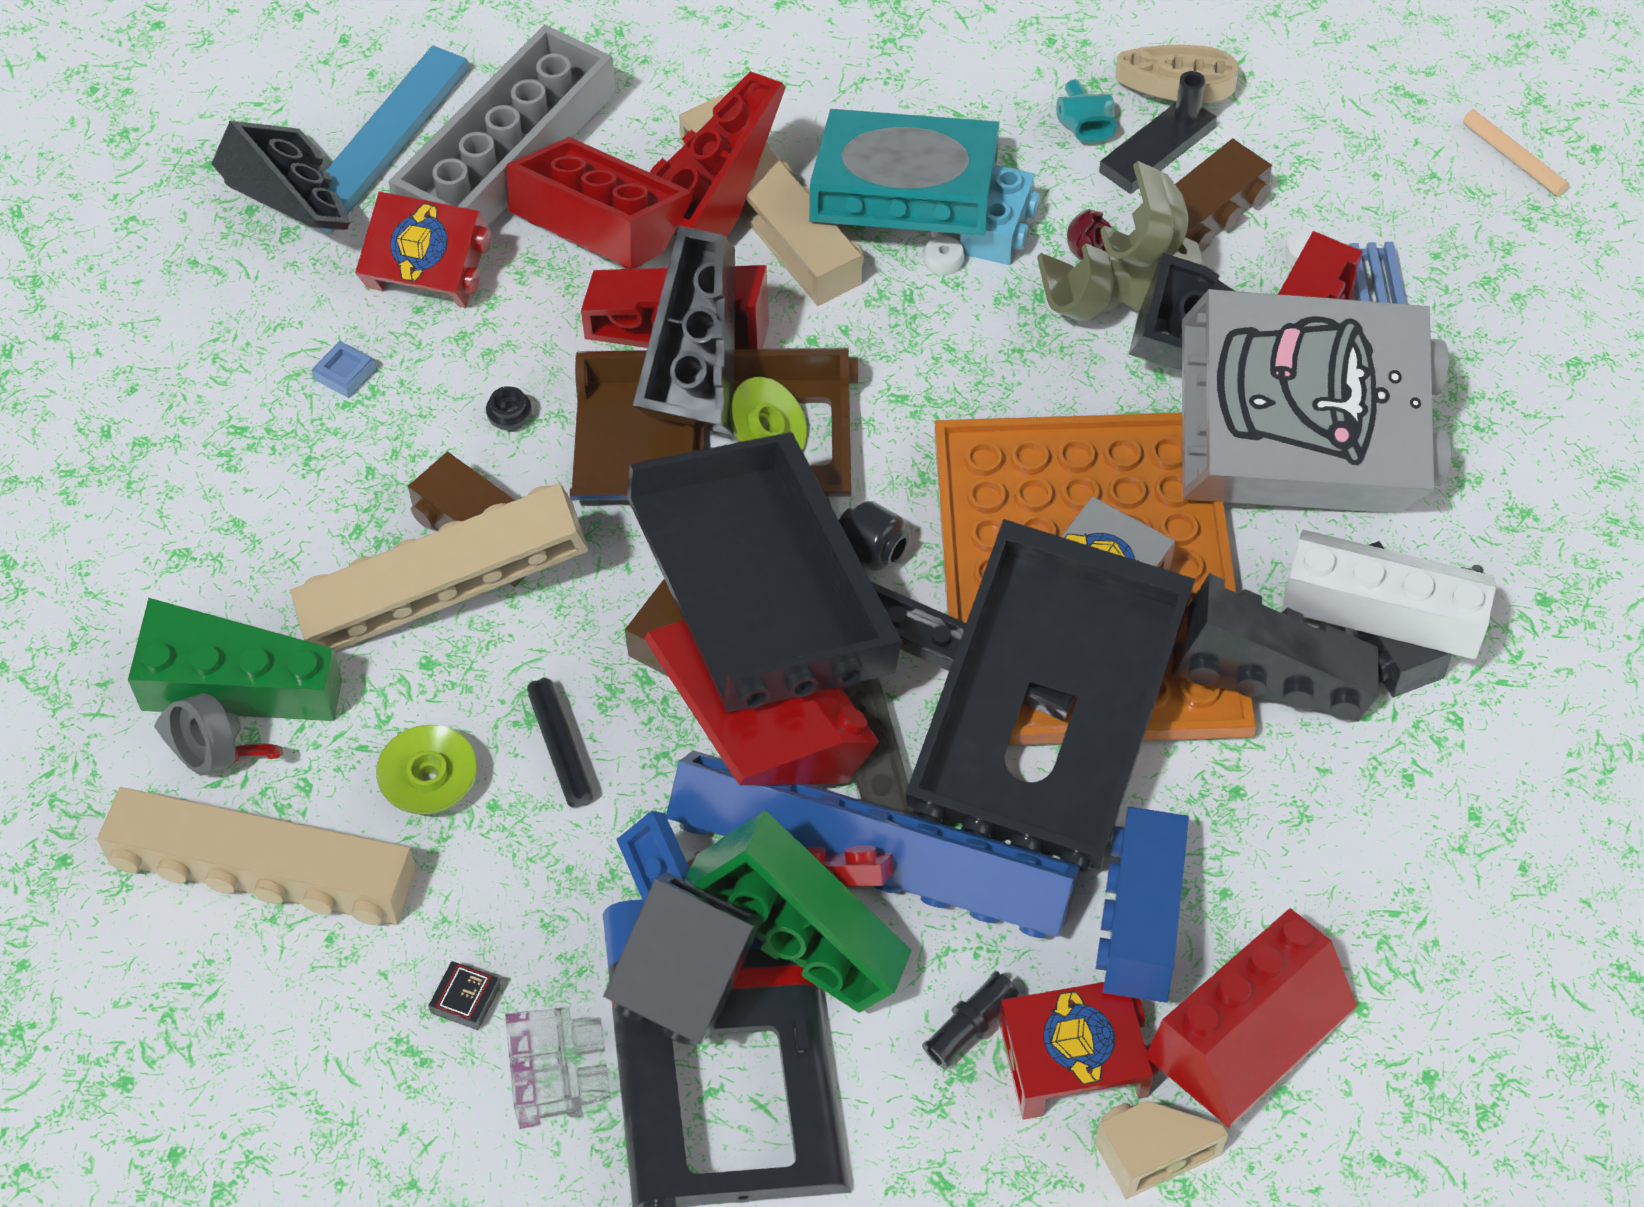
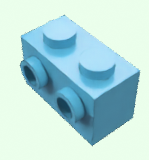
(1009, 206)

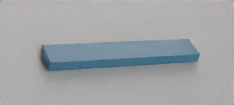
(394, 124)

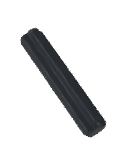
(560, 742)

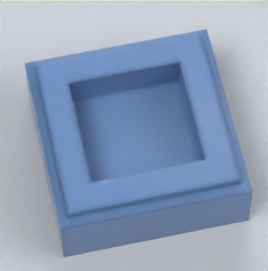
(344, 369)

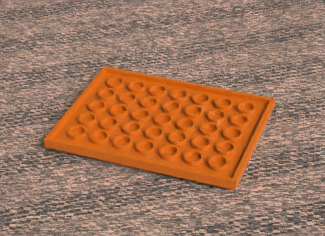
(1042, 478)

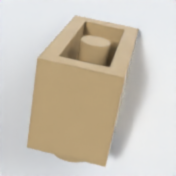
(1155, 1144)

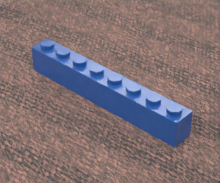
(928, 857)

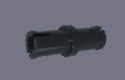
(969, 1020)

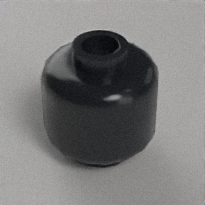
(875, 534)

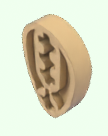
(1159, 68)

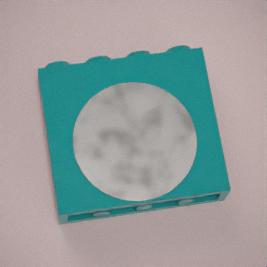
(904, 172)

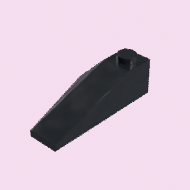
(280, 171)
(1171, 295)

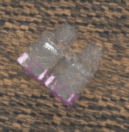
(545, 1064)

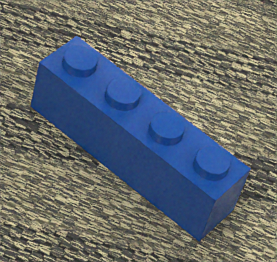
(1146, 904)

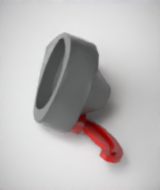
(205, 735)

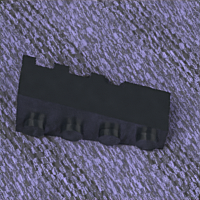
(691, 344)
(1273, 654)

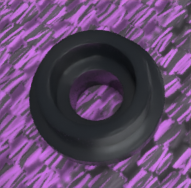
(507, 399)

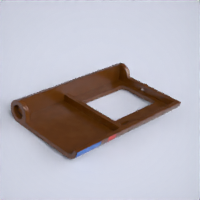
(616, 433)

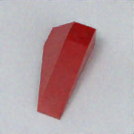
(724, 154)

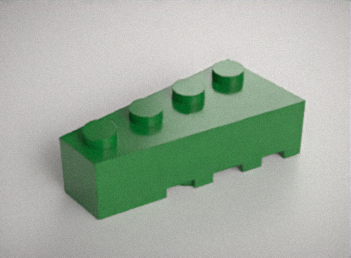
(236, 663)
(804, 912)

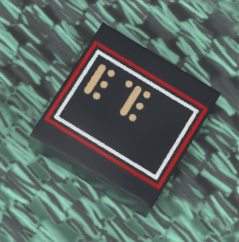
(464, 995)

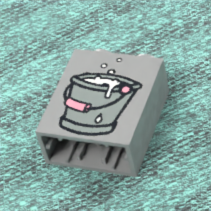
(1311, 402)

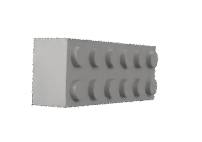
(528, 104)

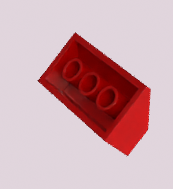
(597, 201)
(1254, 1018)

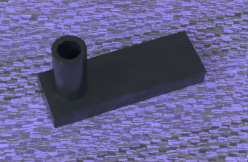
(1164, 136)

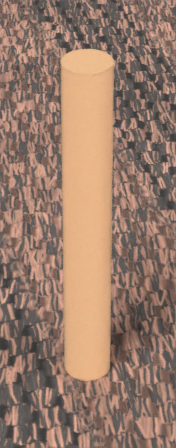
(1516, 152)

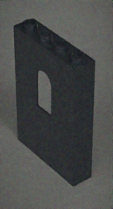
(1069, 624)

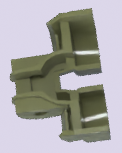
(1130, 261)

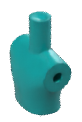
(1086, 114)

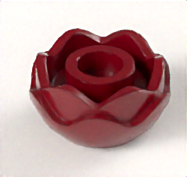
(1086, 229)

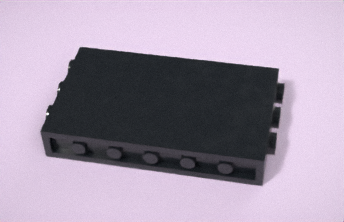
(762, 571)

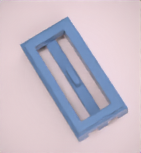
(1373, 256)

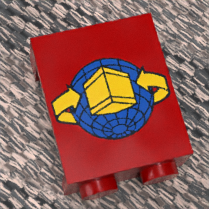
(423, 246)
(1074, 1044)

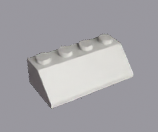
(1390, 594)

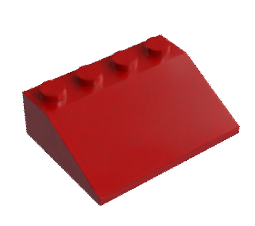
(778, 743)

